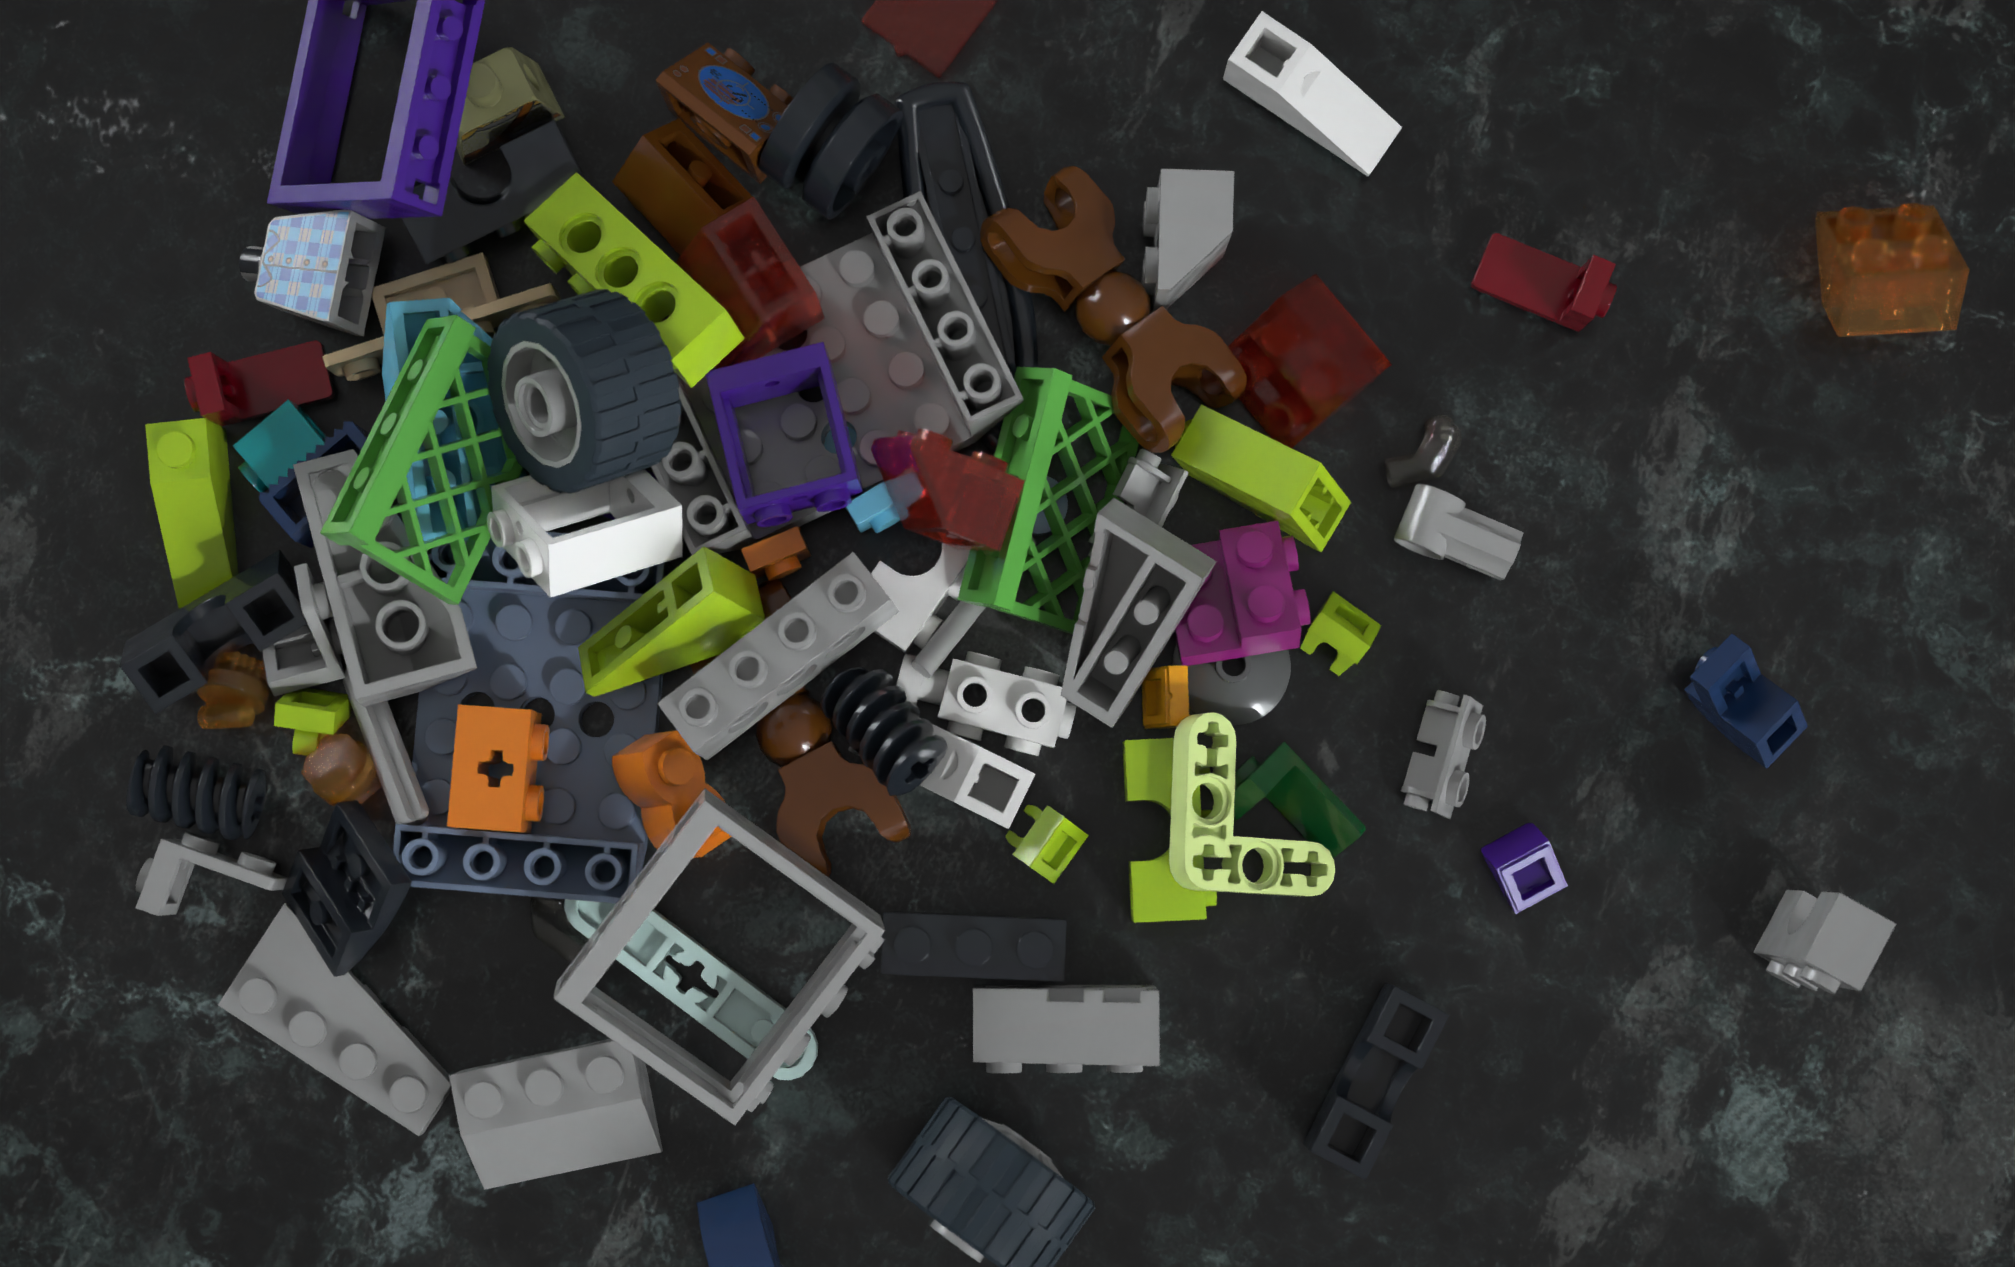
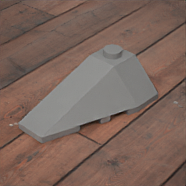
(388, 627)

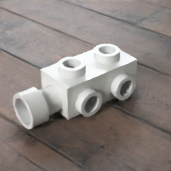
(1003, 701)

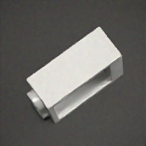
(641, 536)

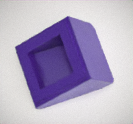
(1524, 867)

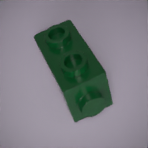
(1298, 796)

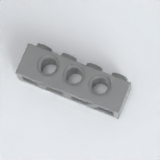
(778, 657)

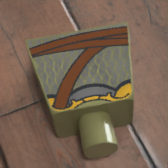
(502, 97)

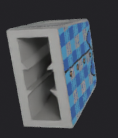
(318, 267)

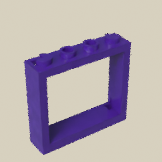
(423, 121)

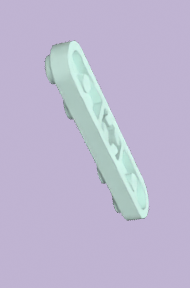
(739, 1013)

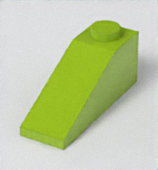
(193, 503)
(676, 623)

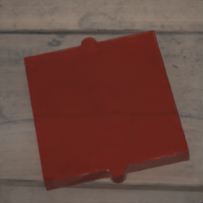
(927, 29)

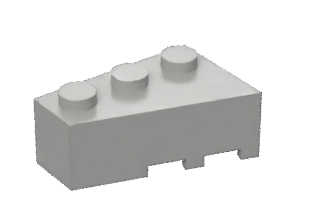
(1129, 608)

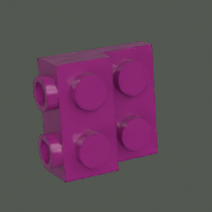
(1246, 598)

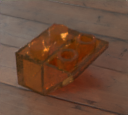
(1889, 270)

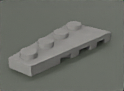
(335, 1026)

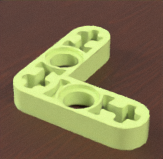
(1214, 834)

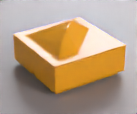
(1165, 697)

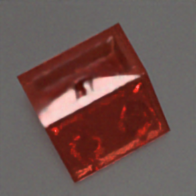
(754, 279)
(1304, 361)
(946, 493)

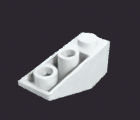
(1310, 93)
(978, 779)

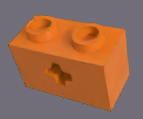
(480, 740)

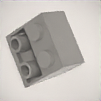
(1190, 228)

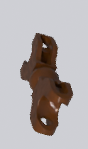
(1113, 309)
(814, 770)

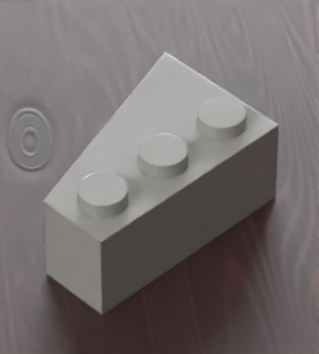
(1066, 1027)

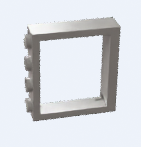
(789, 1034)

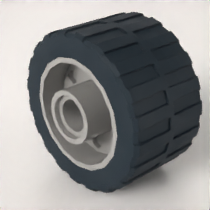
(584, 390)
(990, 1190)

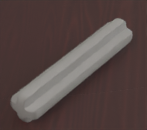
(390, 760)

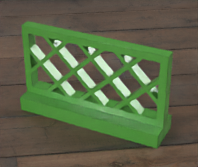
(1027, 444)
(394, 446)

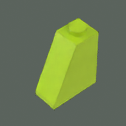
(1262, 476)

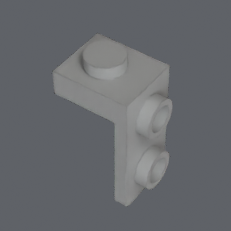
(311, 652)
(167, 875)

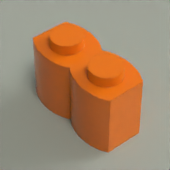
(664, 781)

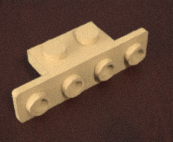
(465, 282)

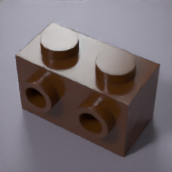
(678, 183)

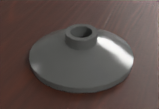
(1242, 696)

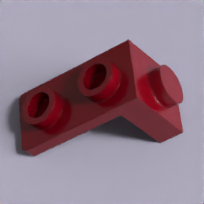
(1545, 282)
(258, 383)

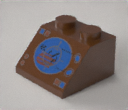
(724, 104)

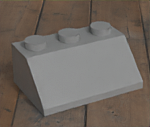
(555, 1112)

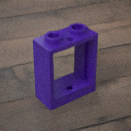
(765, 380)

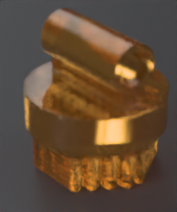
(233, 692)
(341, 770)

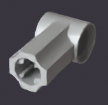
(1442, 527)

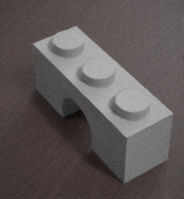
(1823, 941)

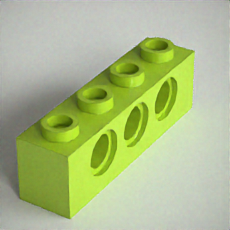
(607, 251)

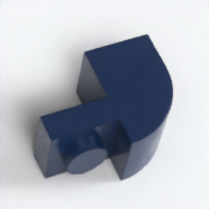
(1744, 702)
(737, 1230)

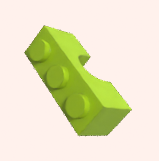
(1152, 887)

